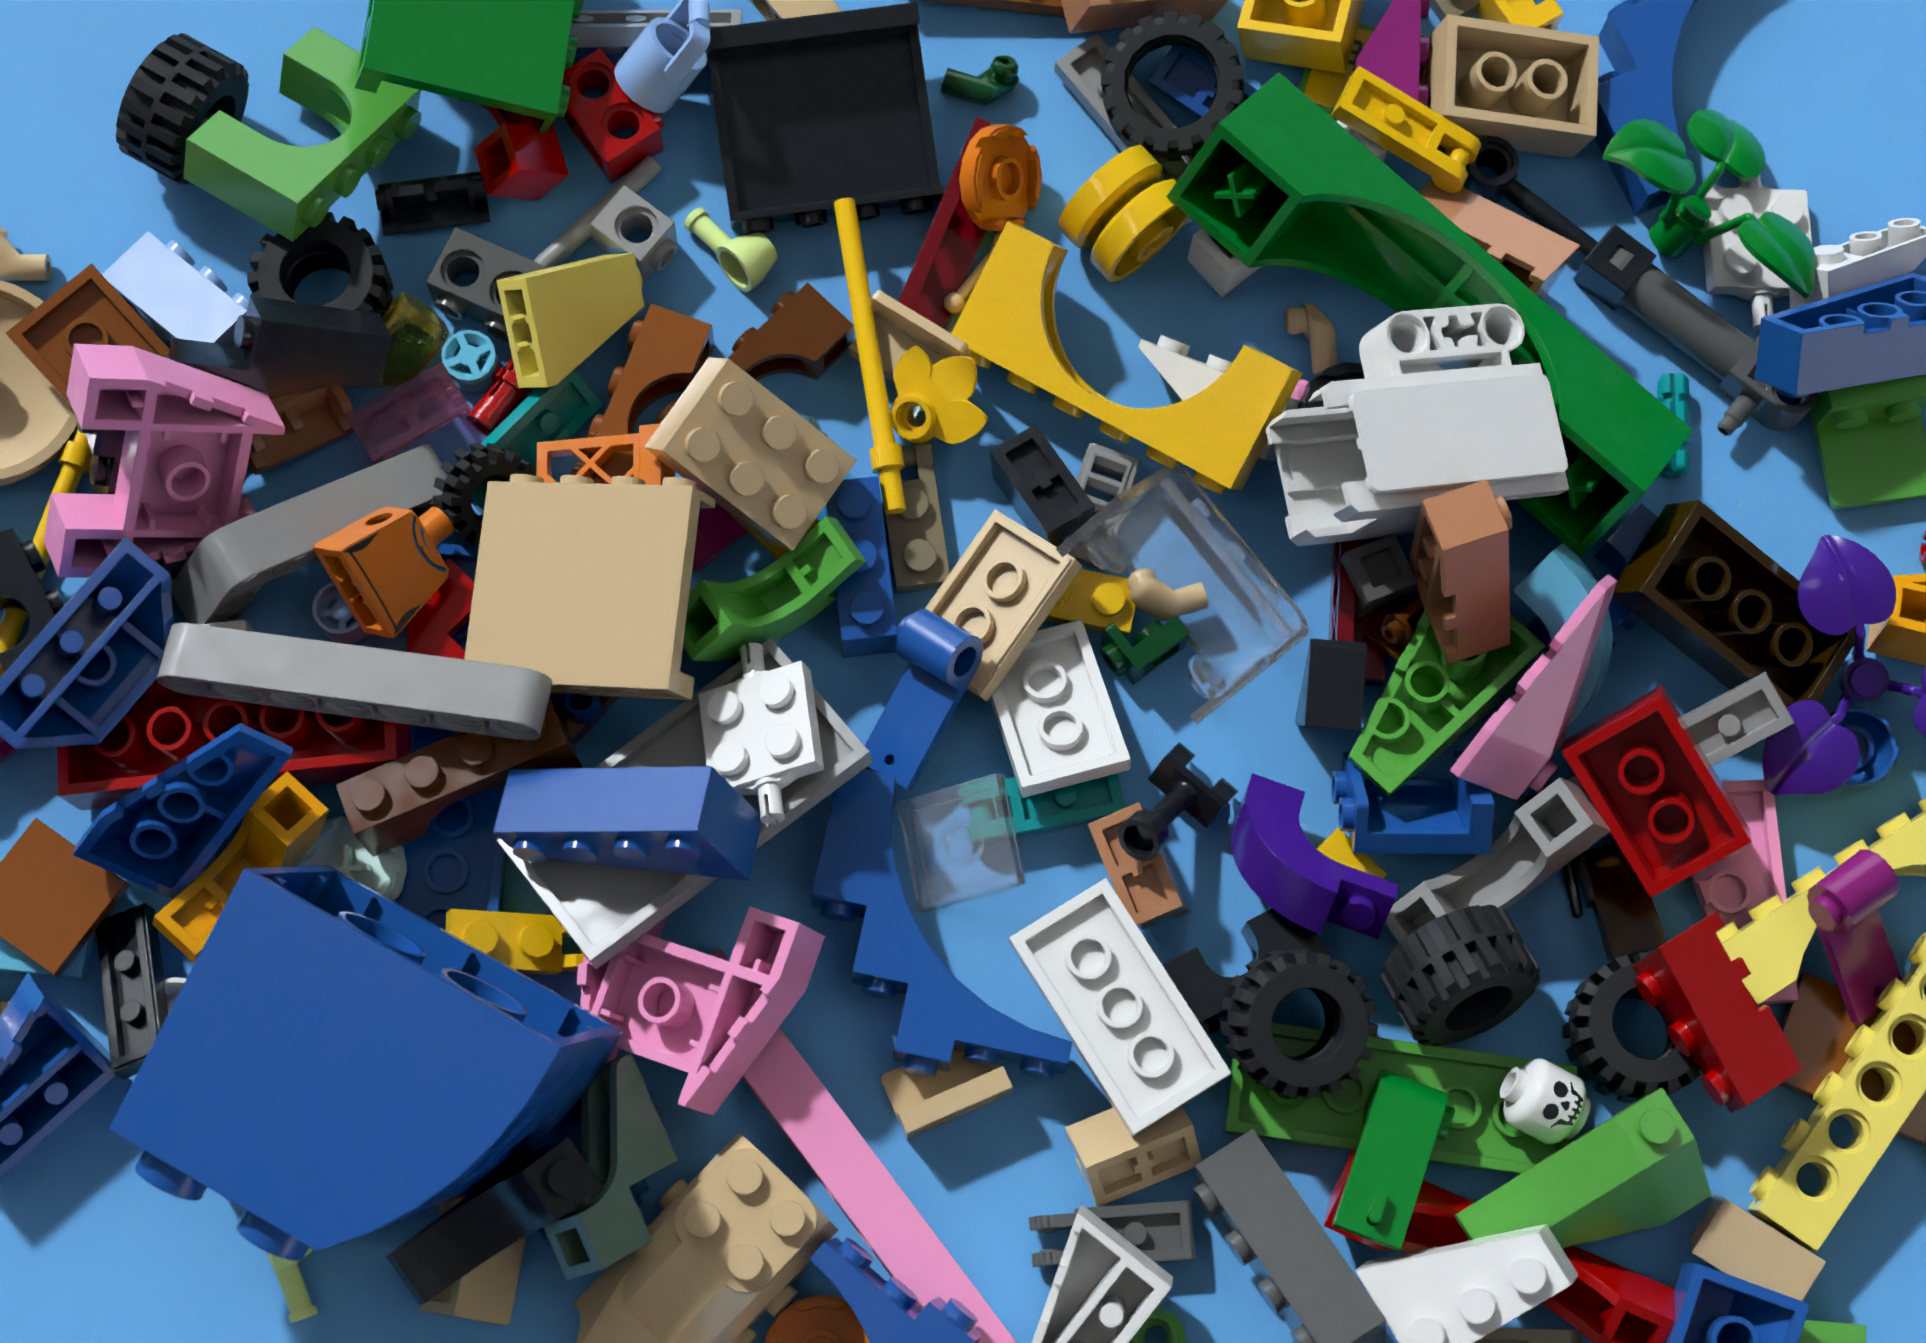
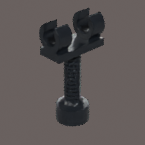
(1146, 831)

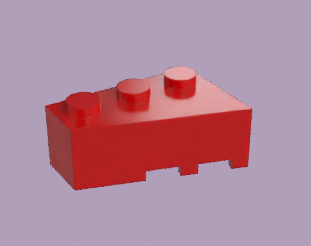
(1716, 1015)

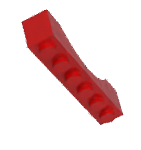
(1602, 1302)

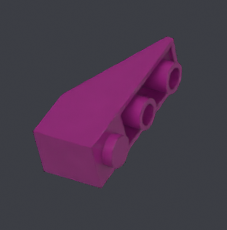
(1398, 48)

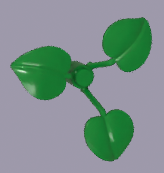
(1660, 159)

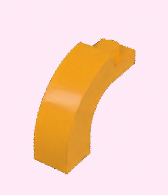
(272, 834)

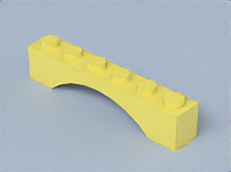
(1782, 929)

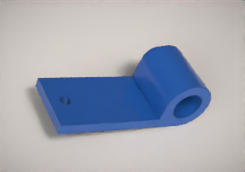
(938, 673)

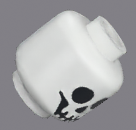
(1545, 1101)

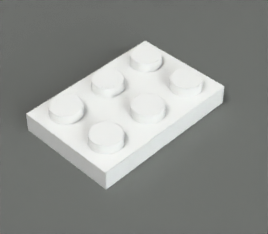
(1058, 714)

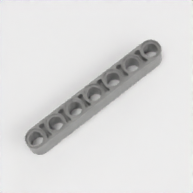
(355, 681)

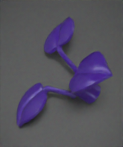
(1836, 593)

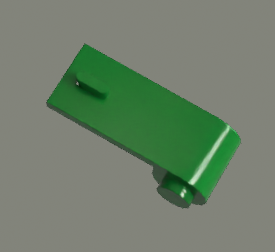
(1392, 1158)

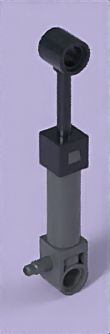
(1622, 273)

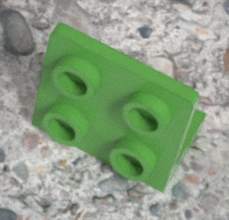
(1872, 442)

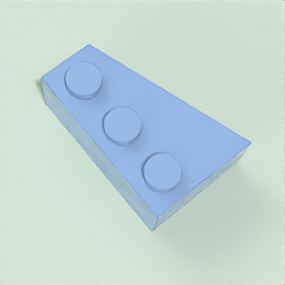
(173, 294)

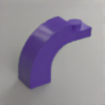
(1295, 875)

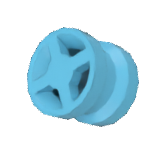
(467, 350)

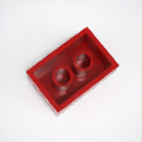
(1656, 791)

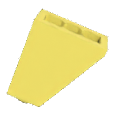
(567, 313)

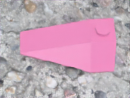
(1529, 729)

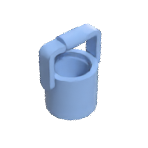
(666, 56)

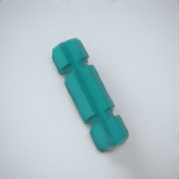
(1672, 392)

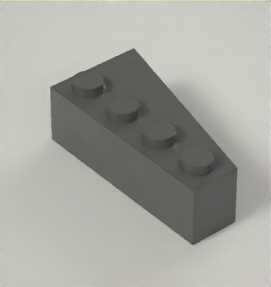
(1285, 1246)

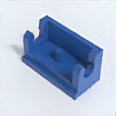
(1189, 80)

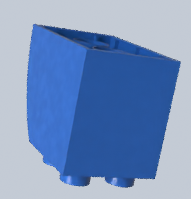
(348, 1064)

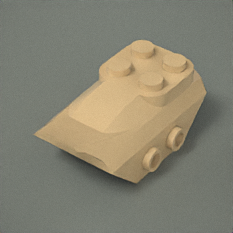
(714, 1259)

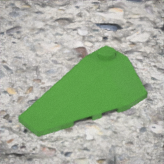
(1436, 703)
(1605, 1184)

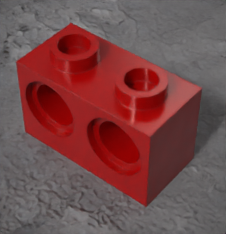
(599, 118)

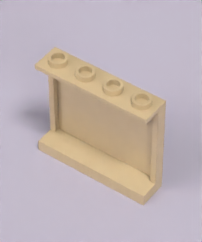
(587, 582)

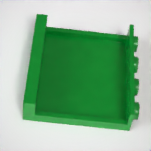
(474, 51)

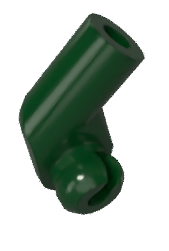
(987, 86)

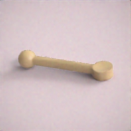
(955, 301)

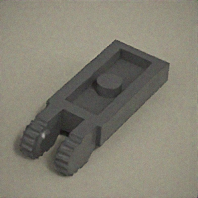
(1156, 1229)

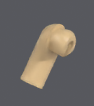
(22, 266)
(1317, 330)
(1161, 600)

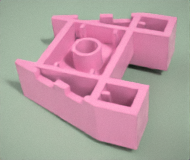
(178, 458)
(701, 1009)

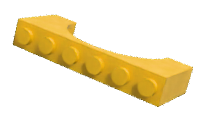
(1015, 326)

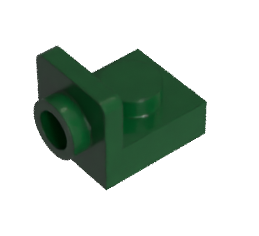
(1153, 647)

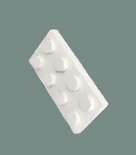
(1119, 1007)

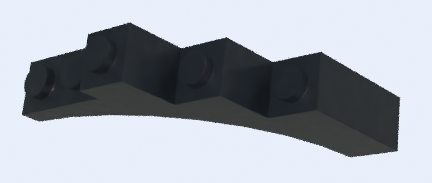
(277, 352)

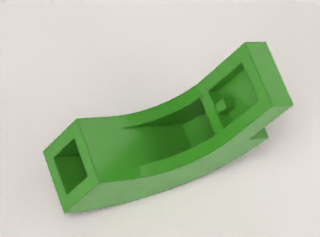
(772, 600)

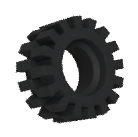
(466, 476)

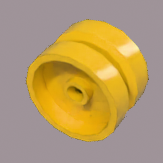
(1123, 214)

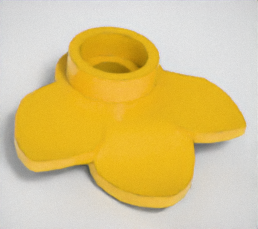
(943, 394)

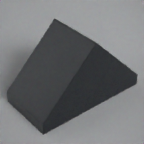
(1333, 685)

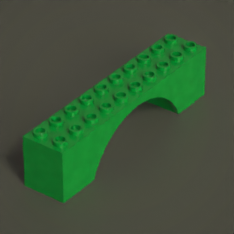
(1305, 194)

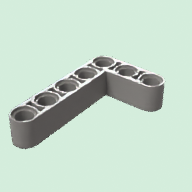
(247, 553)

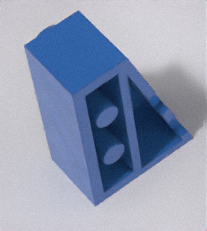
(45, 1070)

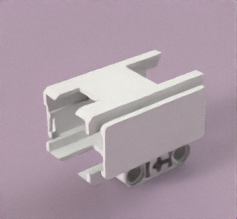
(1419, 427)

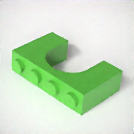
(297, 184)

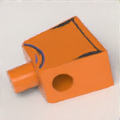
(387, 565)

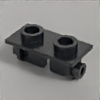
(432, 203)

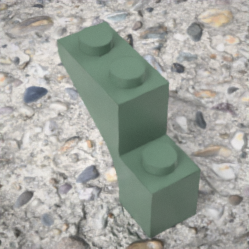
(621, 1147)

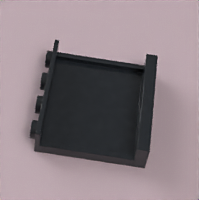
(823, 116)

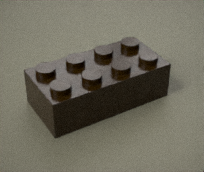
(1727, 605)

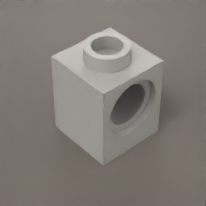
(630, 213)

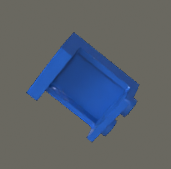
(1415, 819)

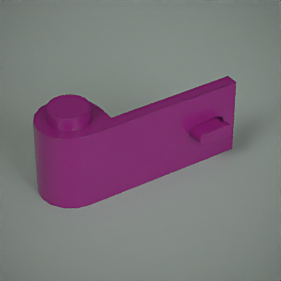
(1852, 930)

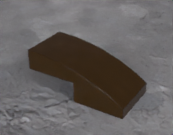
(1622, 905)

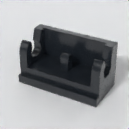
(1040, 486)

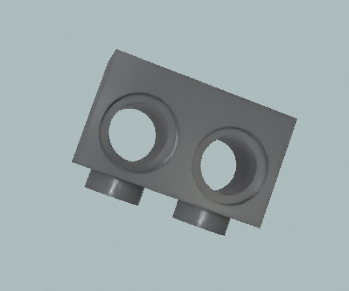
(481, 299)

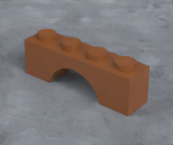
(662, 361)

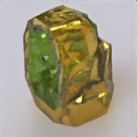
(415, 338)

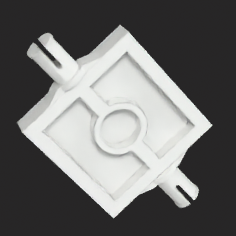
(1728, 264)
(762, 730)

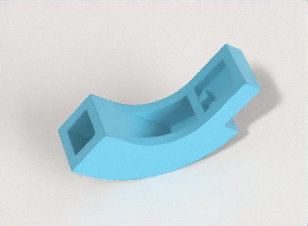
(1554, 594)

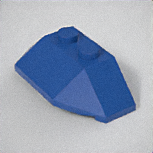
(90, 656)

